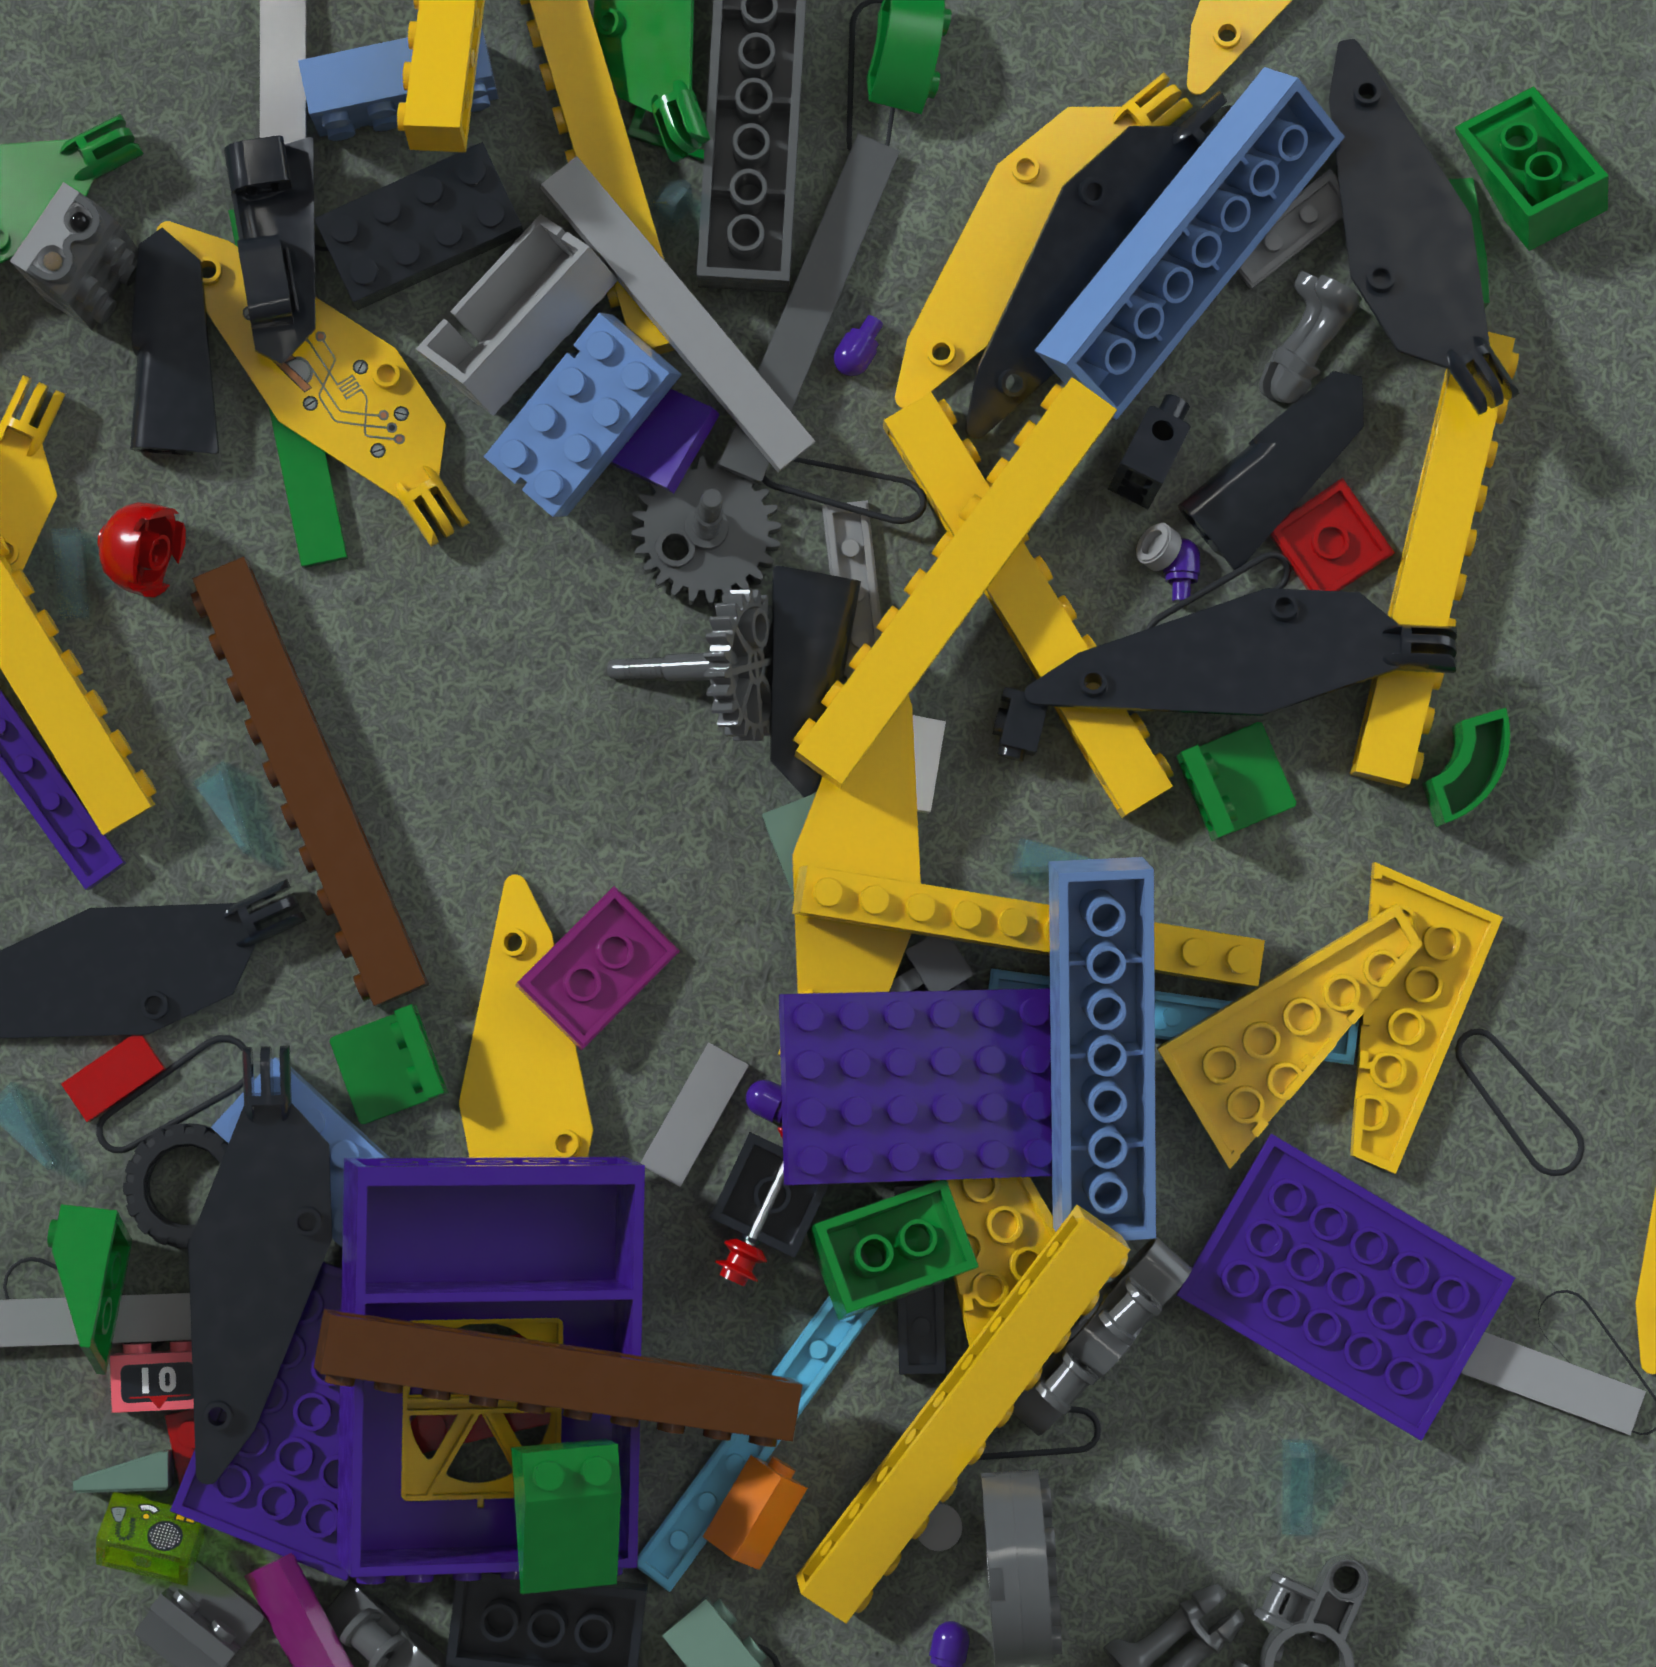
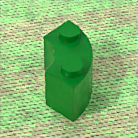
(907, 53)
(1473, 767)

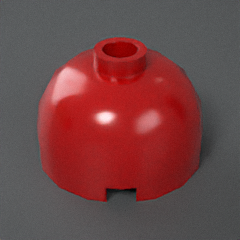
(140, 539)

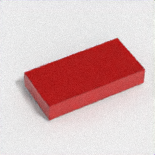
(113, 1076)

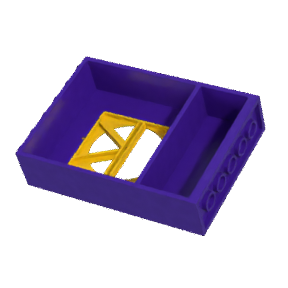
(478, 1243)

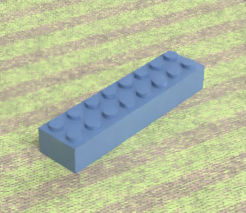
(1192, 239)
(1103, 1042)

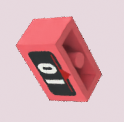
(152, 1378)

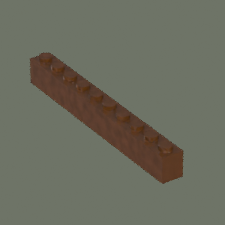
(309, 781)
(556, 1376)

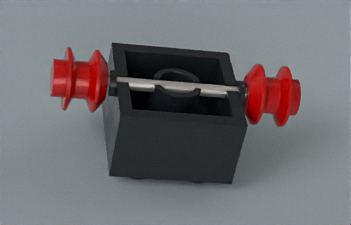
(763, 1208)

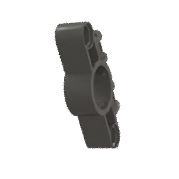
(1103, 1334)
(1318, 1609)
(378, 1632)

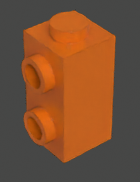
(755, 1511)

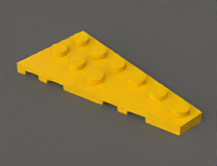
(1006, 1232)

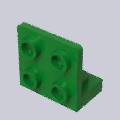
(1236, 780)
(388, 1065)

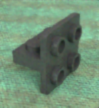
(199, 1622)

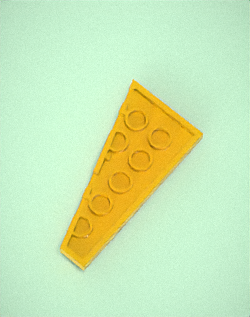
(1416, 1015)
(1269, 1042)

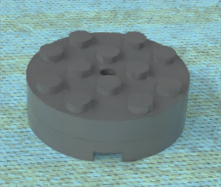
(1021, 1568)

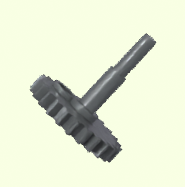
(717, 522)
(735, 665)

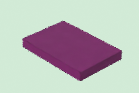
(597, 968)
(296, 1615)

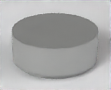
(1158, 546)
(943, 1528)

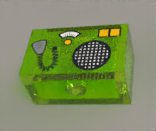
(148, 1539)

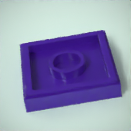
(667, 441)

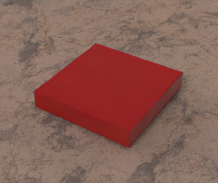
(1331, 540)

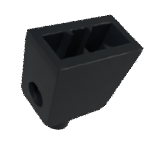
(1152, 451)

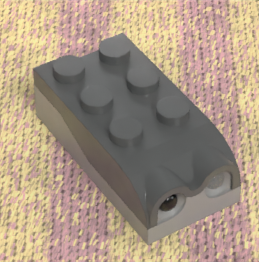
(77, 257)

